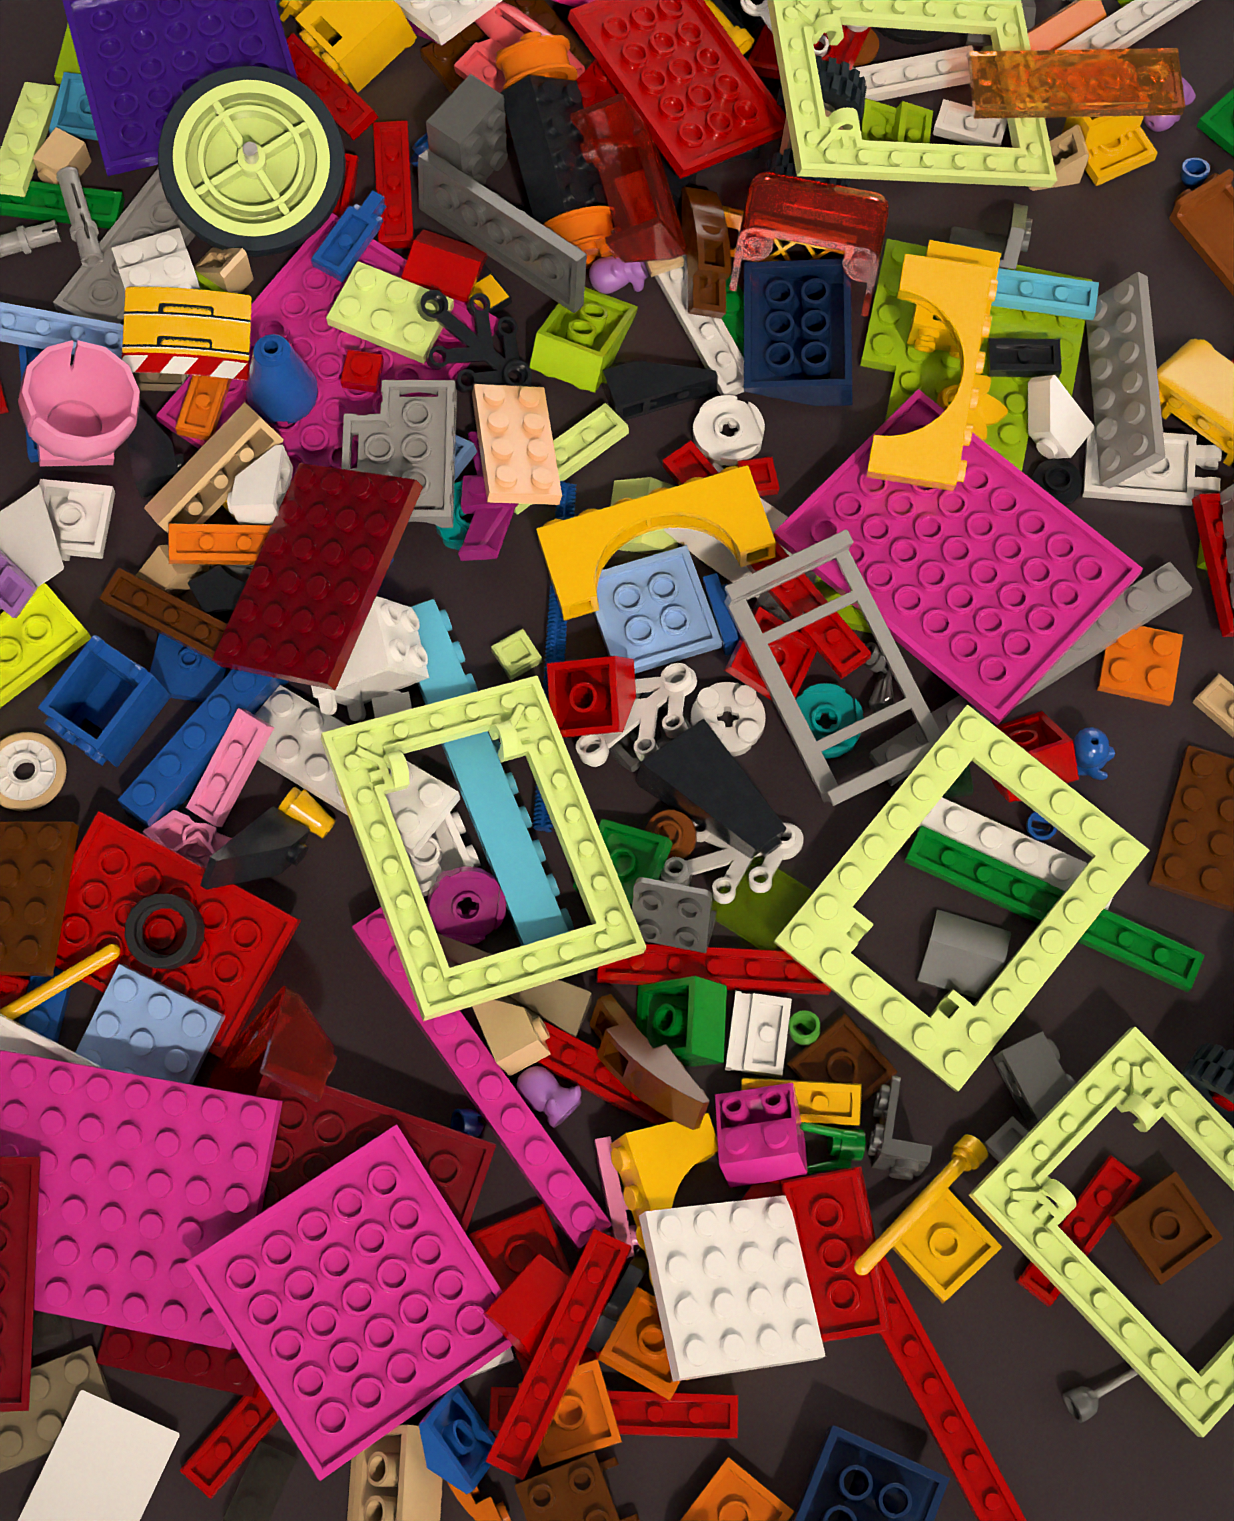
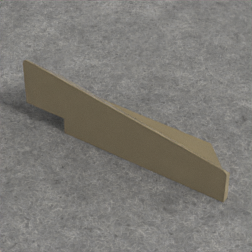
(553, 1001)

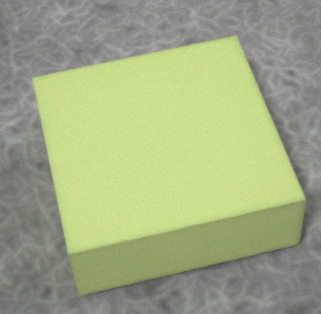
(516, 654)

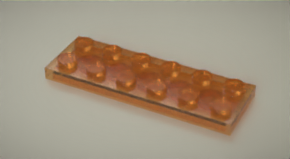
(1076, 83)

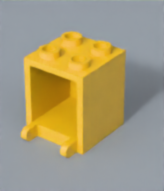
(370, 33)
(932, 334)

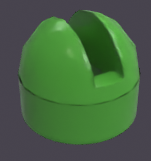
(810, 1025)

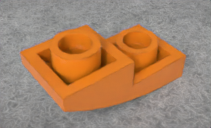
(484, 1510)

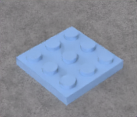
(655, 610)
(149, 1029)

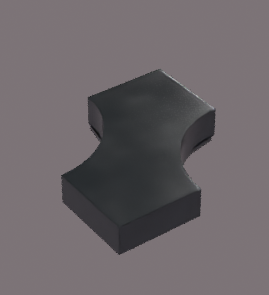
(217, 591)
(619, 1301)

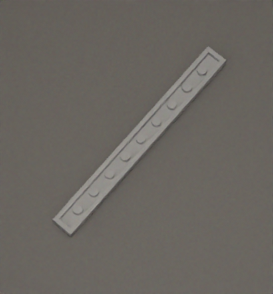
(1130, 611)

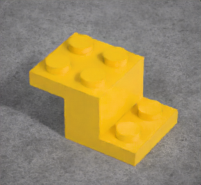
(1113, 145)

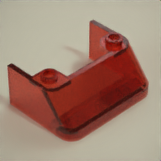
(632, 180)
(815, 216)
(281, 1044)

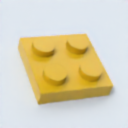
(946, 1246)

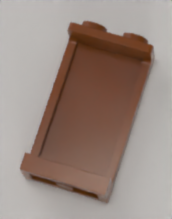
(1207, 223)

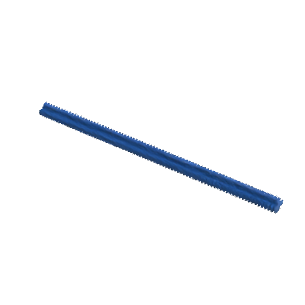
(556, 641)

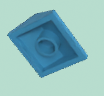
(72, 109)

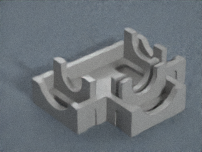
(411, 441)

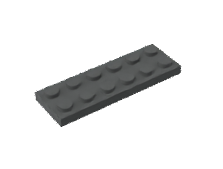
(502, 231)

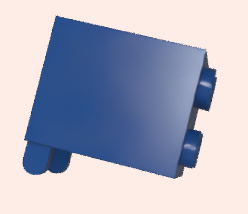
(108, 693)

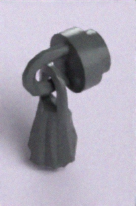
(883, 692)

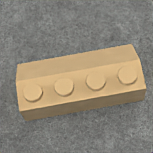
(393, 1481)

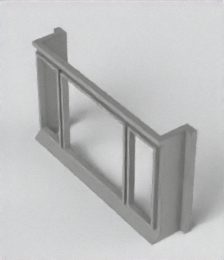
(757, 643)

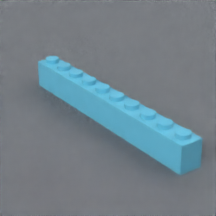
(490, 794)

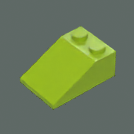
(584, 342)

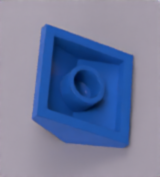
(456, 1440)

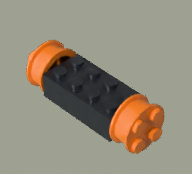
(559, 182)

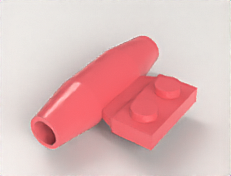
(504, 27)

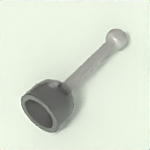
(1083, 1401)

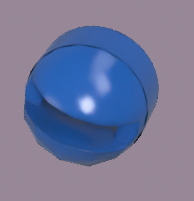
(1194, 172)
(1039, 834)
(467, 1121)

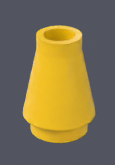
(307, 811)

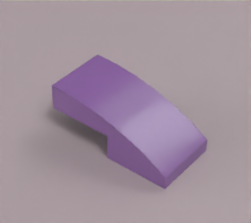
(14, 587)

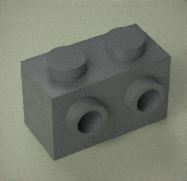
(1034, 1076)

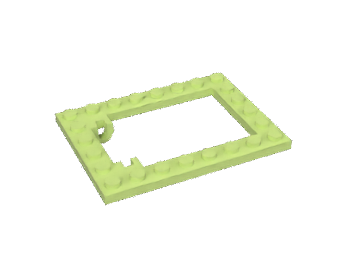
(834, 153)
(526, 727)
(830, 927)
(1014, 1196)

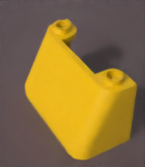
(1200, 391)

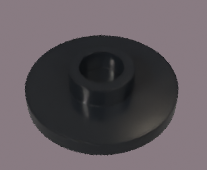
(1059, 479)

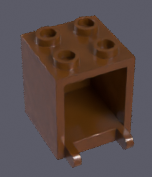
(570, 1493)

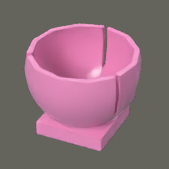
(78, 409)

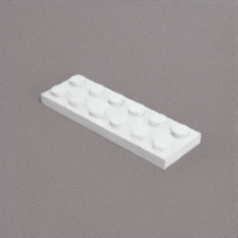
(299, 755)

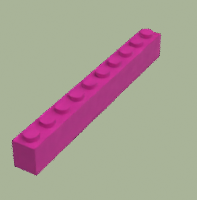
(492, 1096)

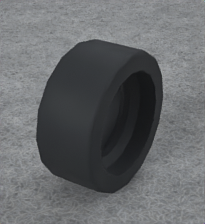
(138, 917)

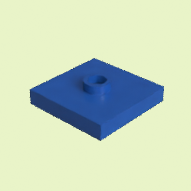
(185, 672)

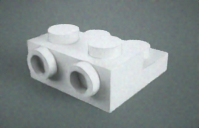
(156, 262)
(79, 516)
(442, 853)

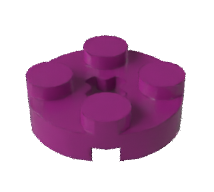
(451, 888)

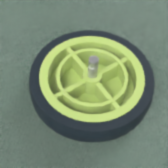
(251, 160)

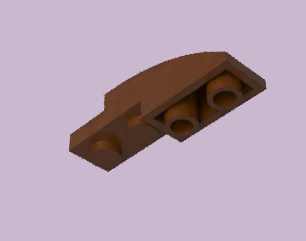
(708, 252)
(646, 1071)

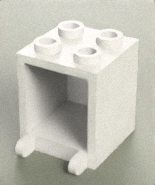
(382, 660)

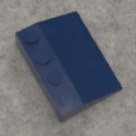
(798, 331)
(867, 1483)

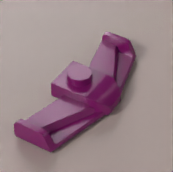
(489, 518)

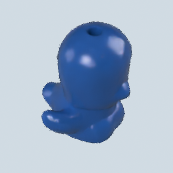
(1092, 752)

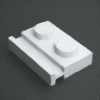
(758, 1034)

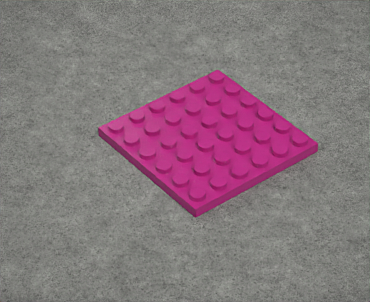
(353, 1301)

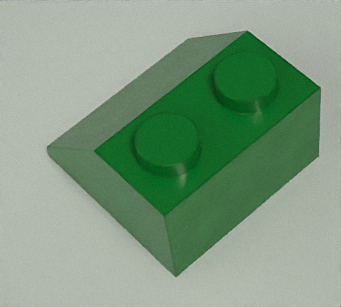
(686, 1017)

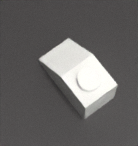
(1055, 418)
(261, 488)

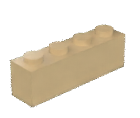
(210, 474)

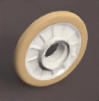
(48, 774)

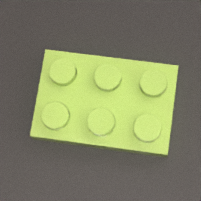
(385, 312)

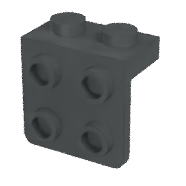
(1009, 246)
(673, 914)
(897, 1156)

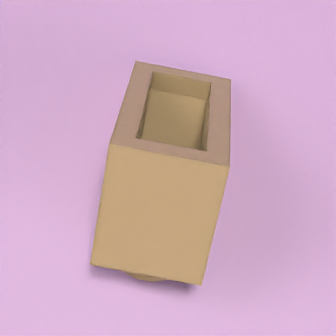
(512, 1035)

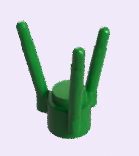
(844, 1143)

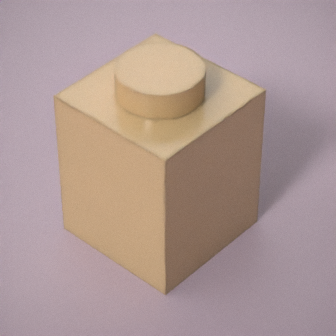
(58, 152)

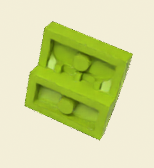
(892, 124)

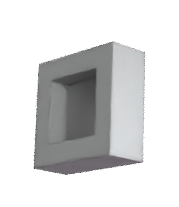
(1005, 1139)

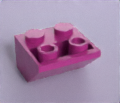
(760, 1135)

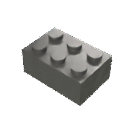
(470, 129)

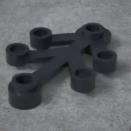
(478, 346)

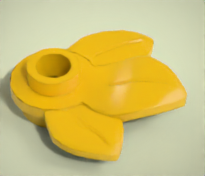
(988, 408)

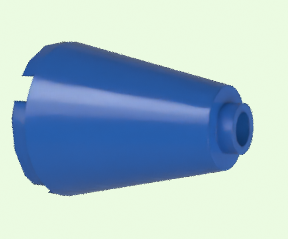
(280, 382)

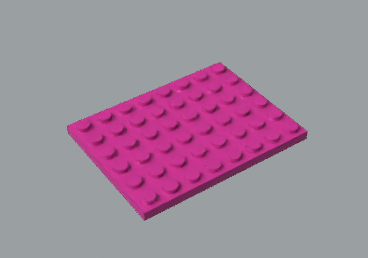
(297, 310)
(971, 578)
(133, 1187)

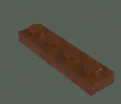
(163, 613)

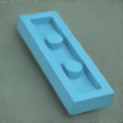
(1046, 294)

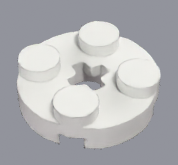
(737, 414)
(738, 700)

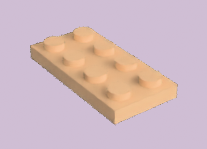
(516, 444)

